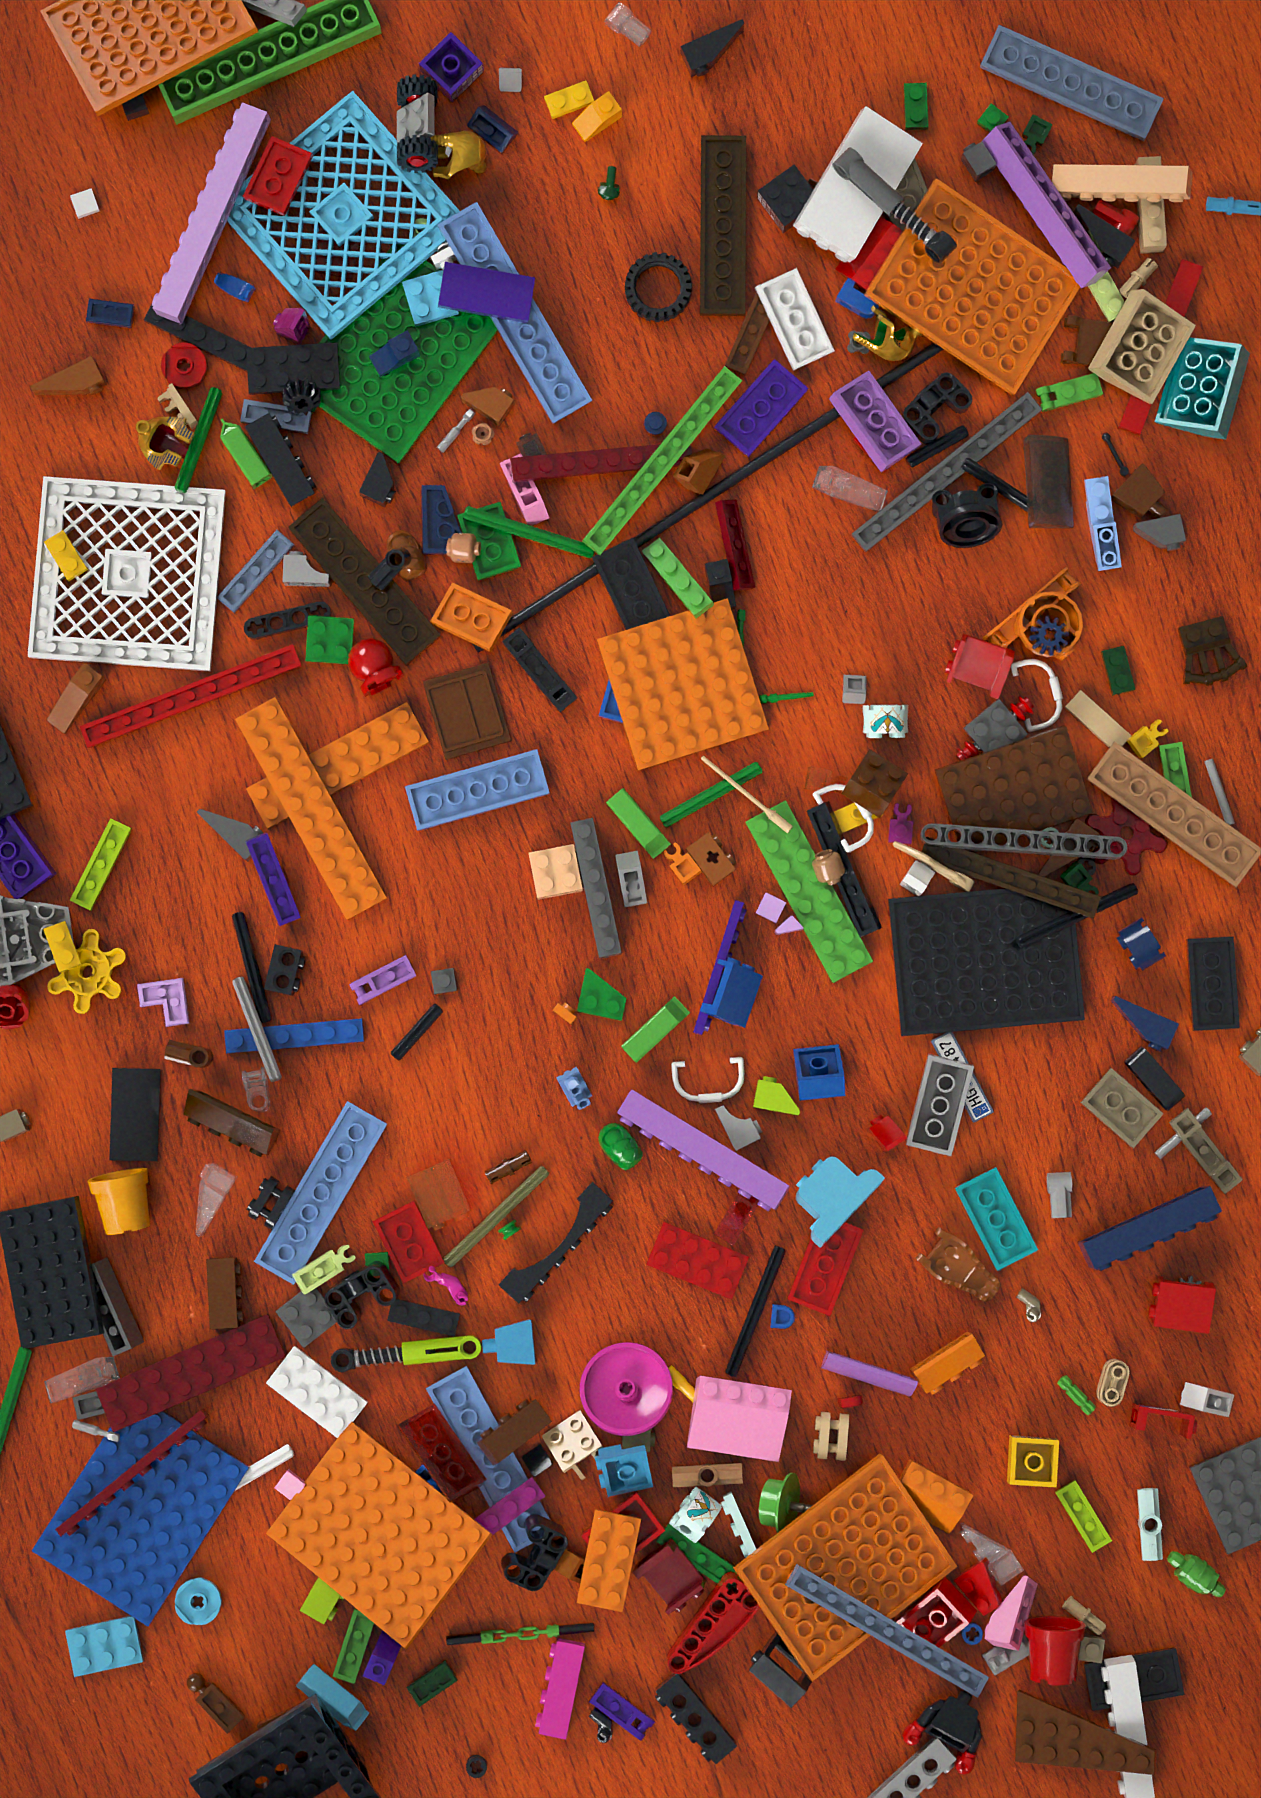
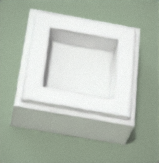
(84, 203)

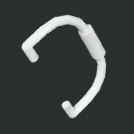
(1056, 690)
(865, 813)
(712, 1097)

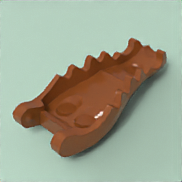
(957, 1265)

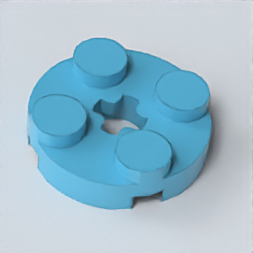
(184, 1601)

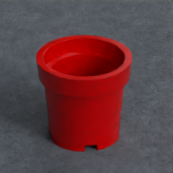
(1054, 1648)

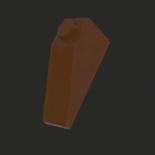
(1056, 862)

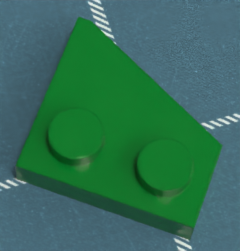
(600, 998)

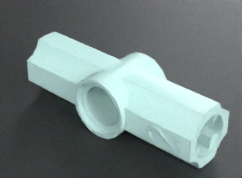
(1150, 1539)

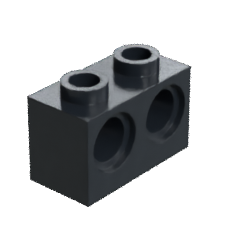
(278, 969)

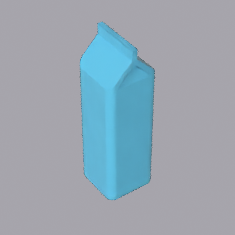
(337, 1700)

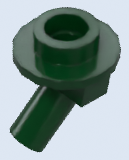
(608, 189)

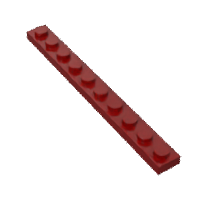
(190, 696)

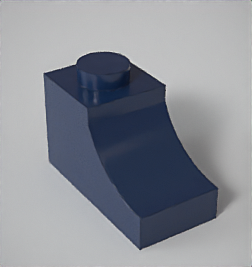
(394, 354)

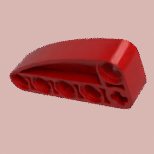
(724, 1625)

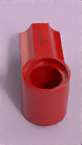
(1121, 219)

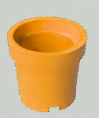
(122, 1200)

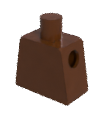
(1140, 494)

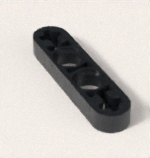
(286, 616)

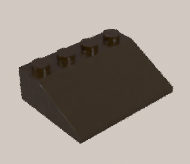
(230, 1121)

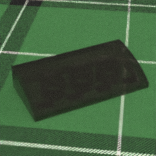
(1048, 482)

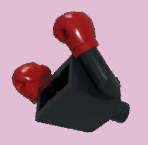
(953, 1724)

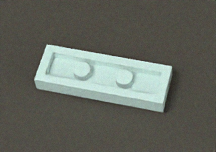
(738, 1526)

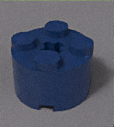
(1141, 945)

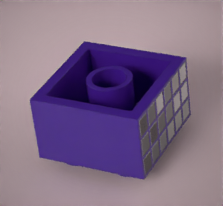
(451, 67)

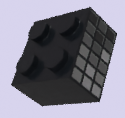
(785, 197)

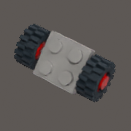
(416, 123)

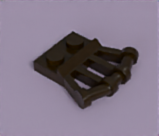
(1206, 637)

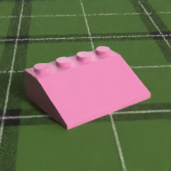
(738, 1418)

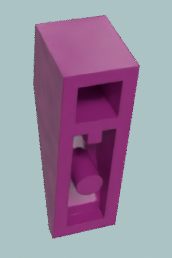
(292, 324)

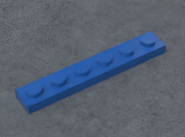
(297, 1035)

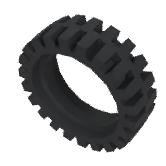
(661, 260)

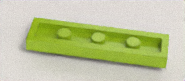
(101, 864)

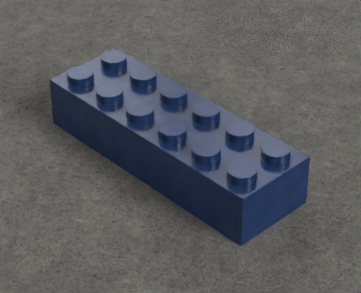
(1150, 1226)

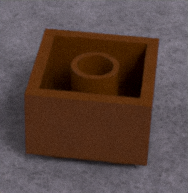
(874, 783)

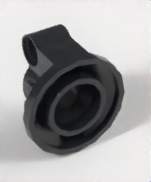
(967, 516)

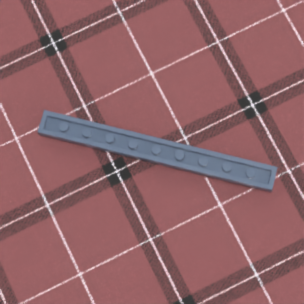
(886, 1630)

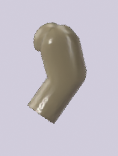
(1033, 1306)

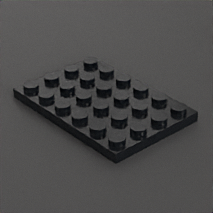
(50, 1273)

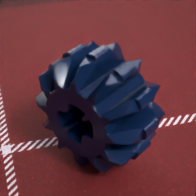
(1050, 627)

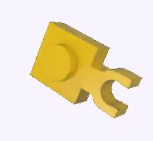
(1145, 739)

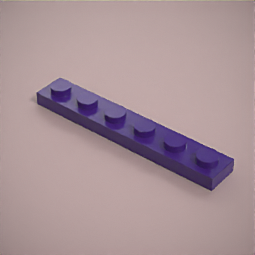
(730, 936)

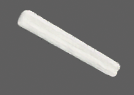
(266, 1464)

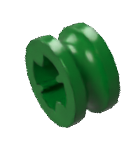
(509, 1229)

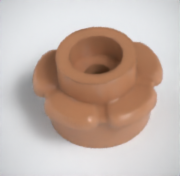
(477, 430)

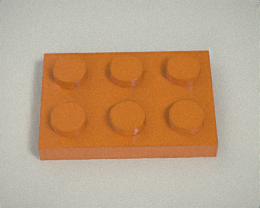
(471, 617)

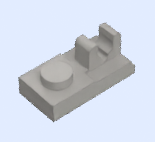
(1002, 1658)

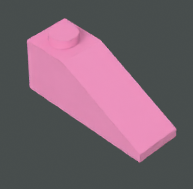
(526, 496)
(1007, 1622)

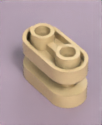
(1112, 1382)
(824, 1424)

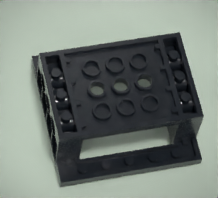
(303, 1728)

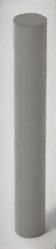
(1219, 791)
(1174, 1140)

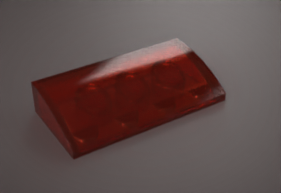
(442, 1453)

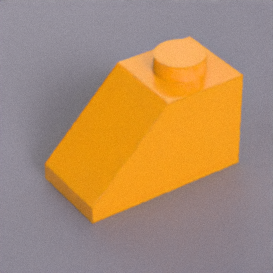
(597, 116)

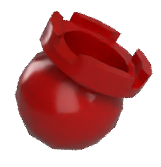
(372, 664)

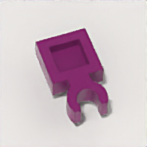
(901, 829)

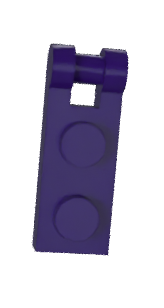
(621, 1710)

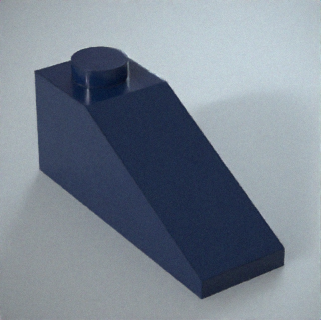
(1150, 1026)

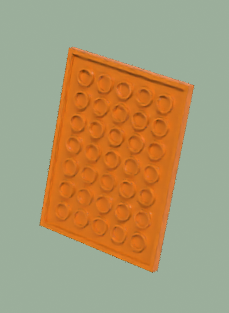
(138, 44)
(987, 300)
(379, 1534)
(862, 1541)

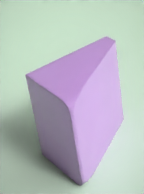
(788, 926)

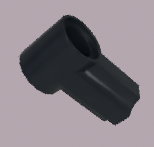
(388, 568)

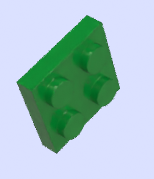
(329, 639)

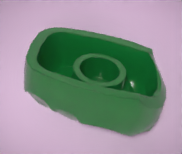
(620, 1146)

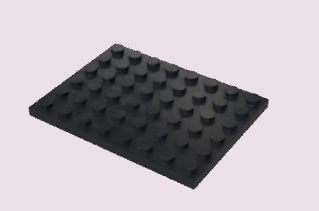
(965, 969)

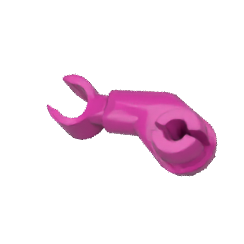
(452, 1283)

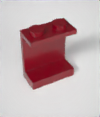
(671, 1575)

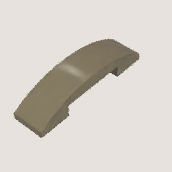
(1205, 1151)

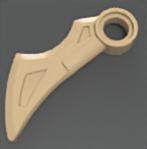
(955, 878)

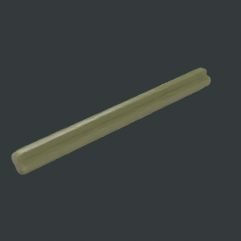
(496, 1216)

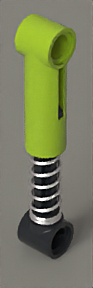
(410, 1353)

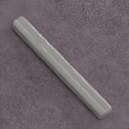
(256, 1029)

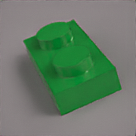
(915, 106)

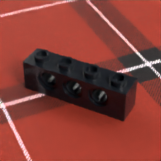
(714, 1750)

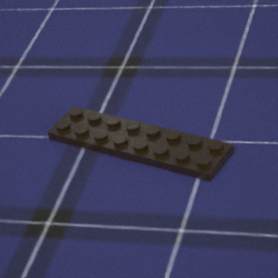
(723, 225)
(349, 566)

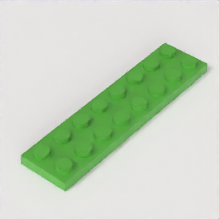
(812, 901)

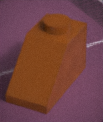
(490, 403)
(571, 1565)

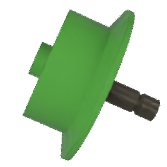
(780, 1502)

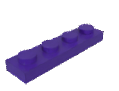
(272, 879)

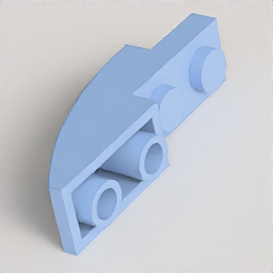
(1102, 523)

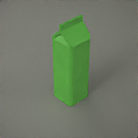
(244, 454)
(638, 823)
(655, 1029)

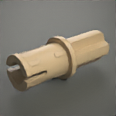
(1138, 277)
(1084, 1615)

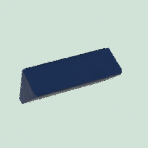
(492, 128)

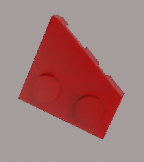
(980, 1587)

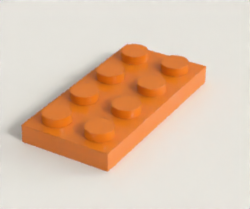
(608, 1560)

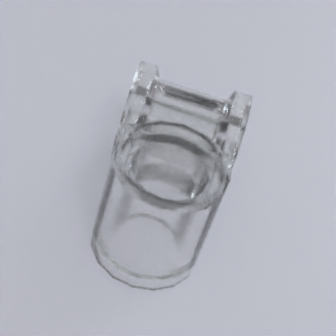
(256, 1087)

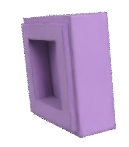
(770, 907)

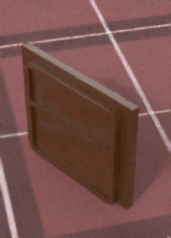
(466, 711)

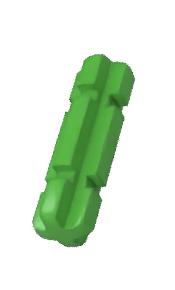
(1076, 1395)

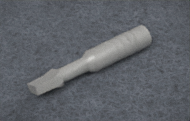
(455, 431)
(95, 1430)

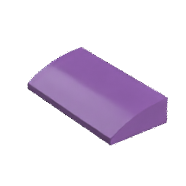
(874, 421)
(869, 1373)

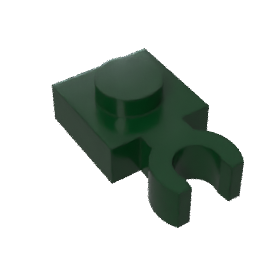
(1036, 132)
(1078, 877)

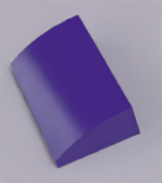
(486, 292)
(21, 861)

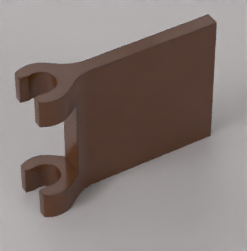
(1089, 339)

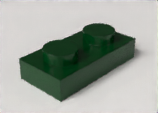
(1118, 670)

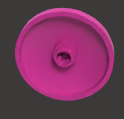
(626, 1389)

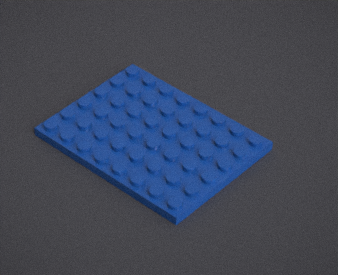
(153, 1528)

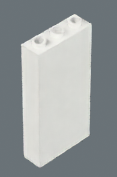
(839, 212)

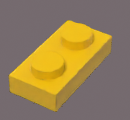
(569, 99)
(65, 555)
(62, 946)

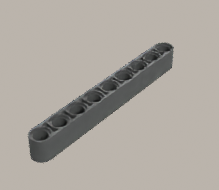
(1034, 841)

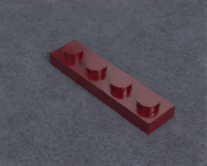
(735, 544)

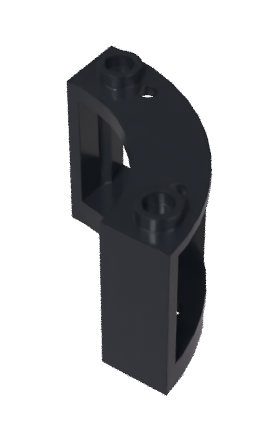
(775, 1676)

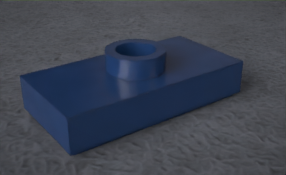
(110, 313)

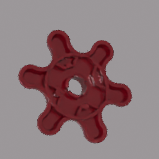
(1142, 837)

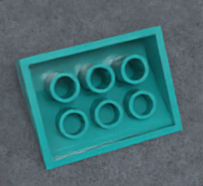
(1203, 387)

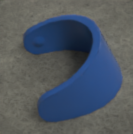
(234, 286)

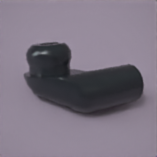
(604, 1723)

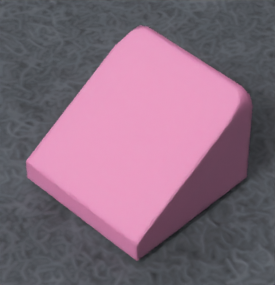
(290, 1484)

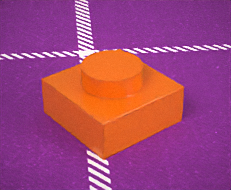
(565, 1012)

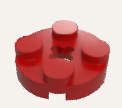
(192, 376)

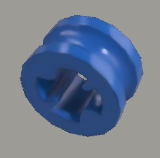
(977, 1638)

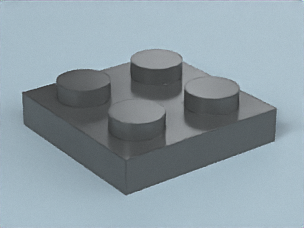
(306, 1316)

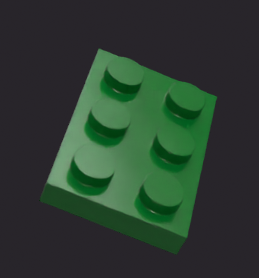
(497, 547)

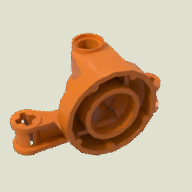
(1052, 602)

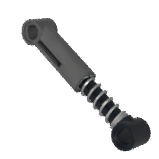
(852, 167)

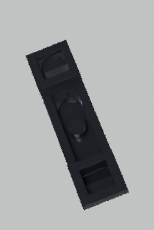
(539, 670)

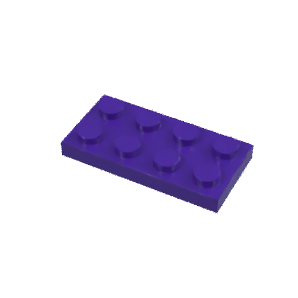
(761, 408)

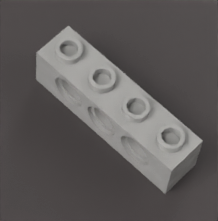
(914, 1765)

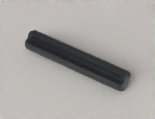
(937, 446)
(416, 1032)

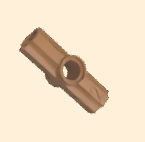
(691, 1475)

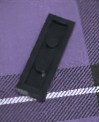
(424, 1317)

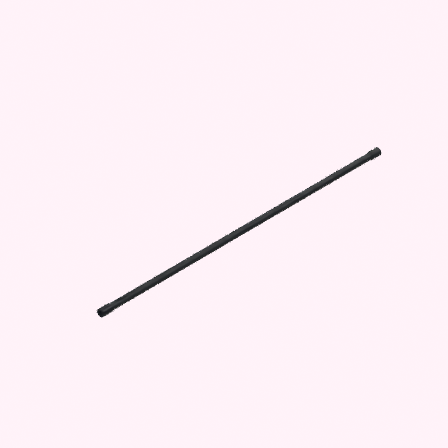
(715, 491)

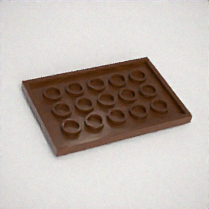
(1016, 786)

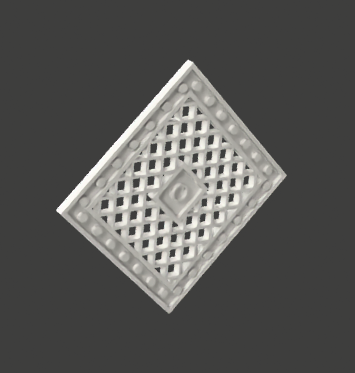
(128, 574)

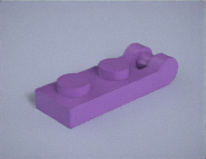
(383, 979)

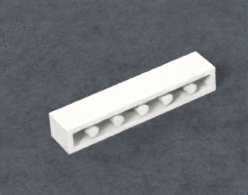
(1127, 1718)

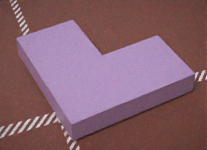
(170, 994)

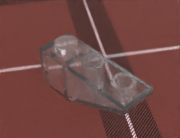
(1001, 1559)

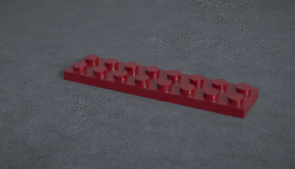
(190, 1373)

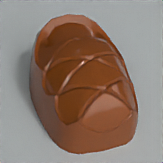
(405, 540)

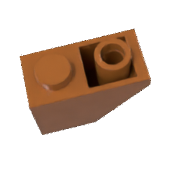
(698, 469)

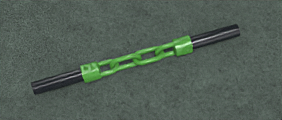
(488, 1636)

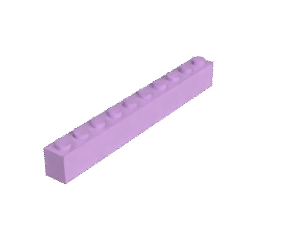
(211, 213)

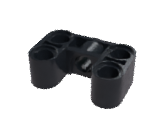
(930, 400)
(357, 1284)
(542, 1557)

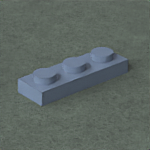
(288, 420)

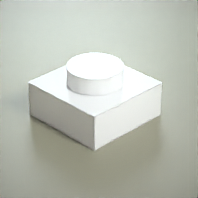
(443, 256)

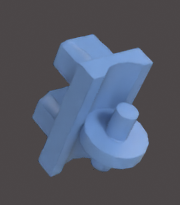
(575, 1088)

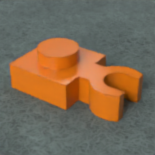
(683, 866)

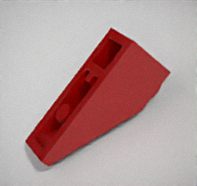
(886, 1132)

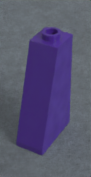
(382, 1659)

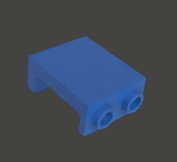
(735, 993)

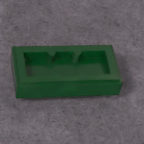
(432, 1683)

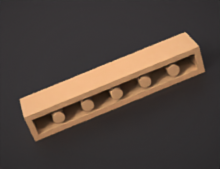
(1123, 181)

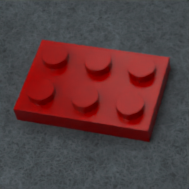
(278, 176)
(408, 1241)

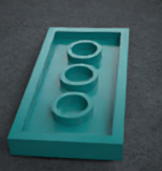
(996, 1219)

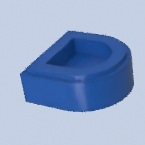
(781, 1316)

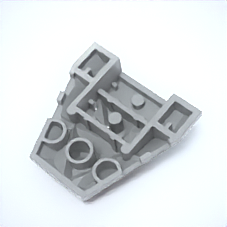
(22, 937)

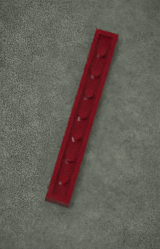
(584, 463)
(125, 1480)

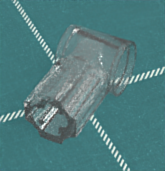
(623, 20)

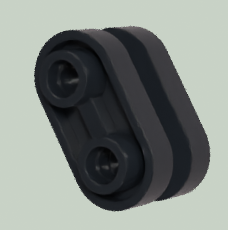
(268, 1189)

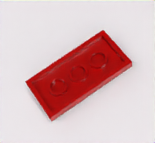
(697, 1260)
(825, 1270)

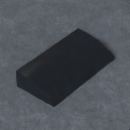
(135, 1114)

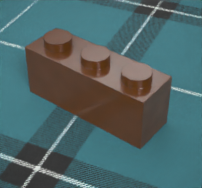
(224, 1293)
(513, 1431)

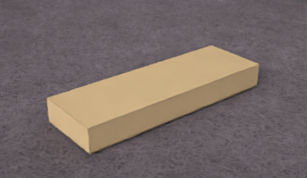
(1097, 720)

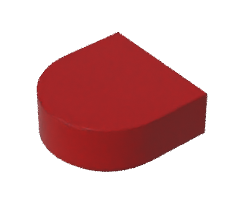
(850, 1401)

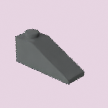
(232, 831)

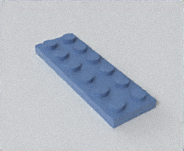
(477, 790)

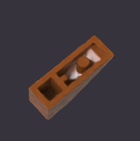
(75, 380)
(75, 697)

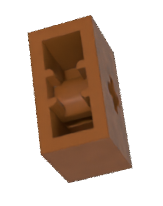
(699, 853)

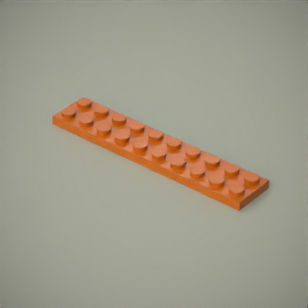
(310, 808)

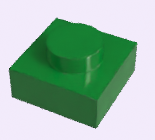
(991, 118)
(381, 1256)

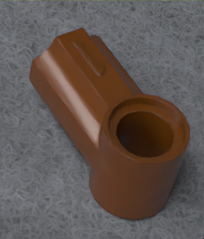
(186, 1054)

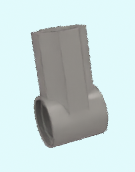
(1059, 1187)

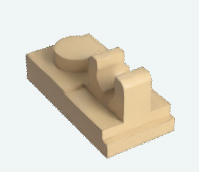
(177, 402)

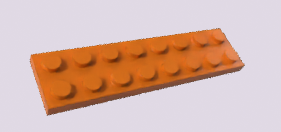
(350, 758)

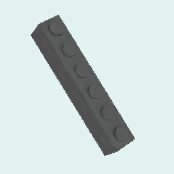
(596, 888)

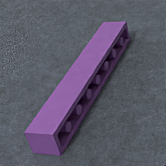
(1046, 205)
(704, 1150)

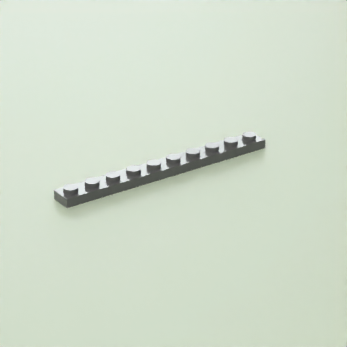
(946, 472)

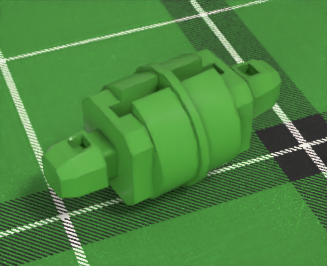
(1196, 1574)

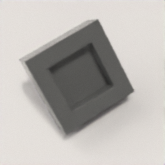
(443, 981)

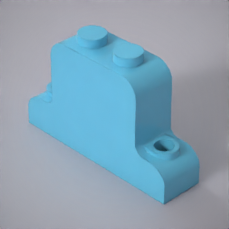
(834, 1195)

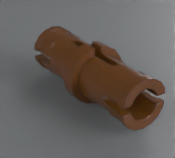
(508, 1166)

